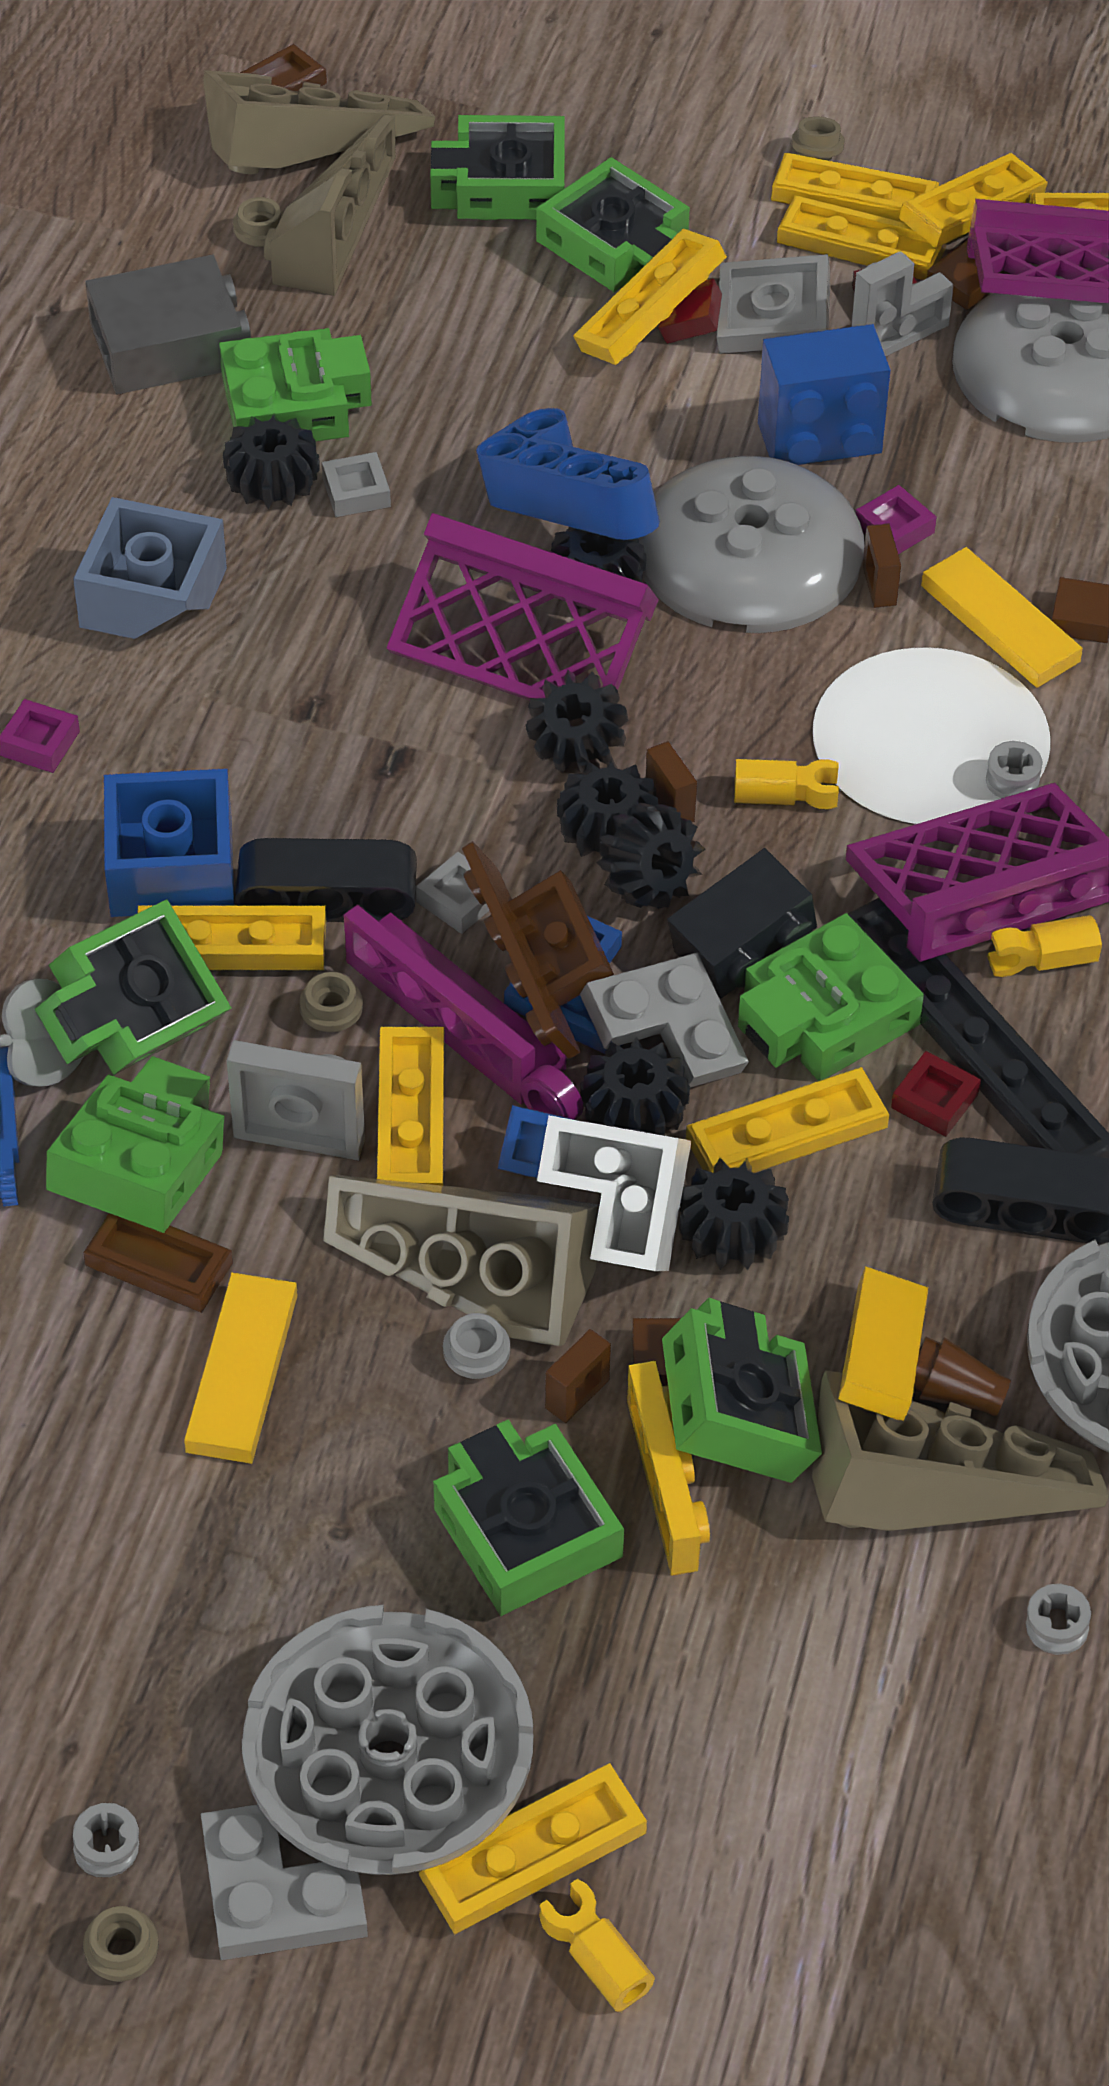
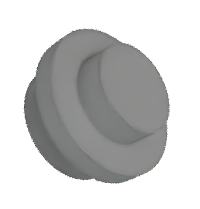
(476, 1346)

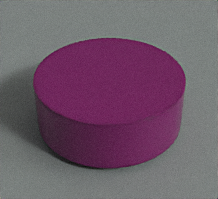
(551, 1093)

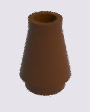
(953, 1375)

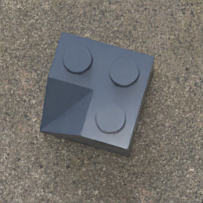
(148, 568)

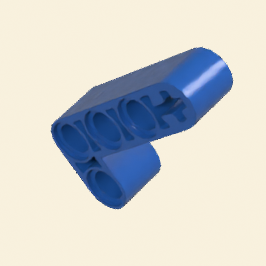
(541, 475)

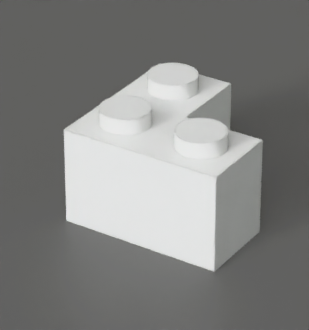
(638, 1181)

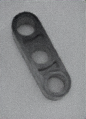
(329, 874)
(1023, 1190)

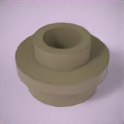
(818, 138)
(255, 219)
(326, 990)
(118, 1924)

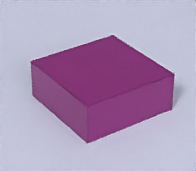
(907, 517)
(38, 735)

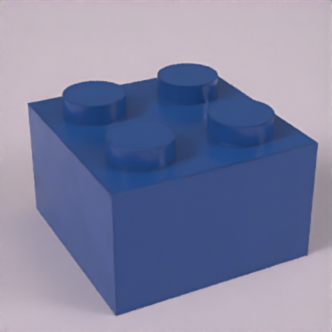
(823, 395)
(168, 839)

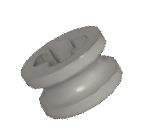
(1015, 755)
(1076, 1613)
(108, 1862)

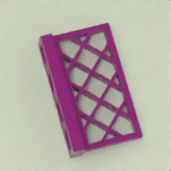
(1054, 237)
(527, 568)
(1003, 895)

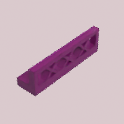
(446, 997)

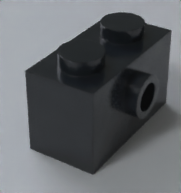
(743, 920)

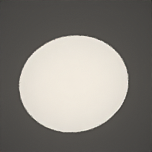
(921, 729)

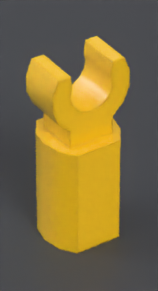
(785, 782)
(1045, 946)
(599, 1949)

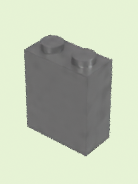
(164, 322)

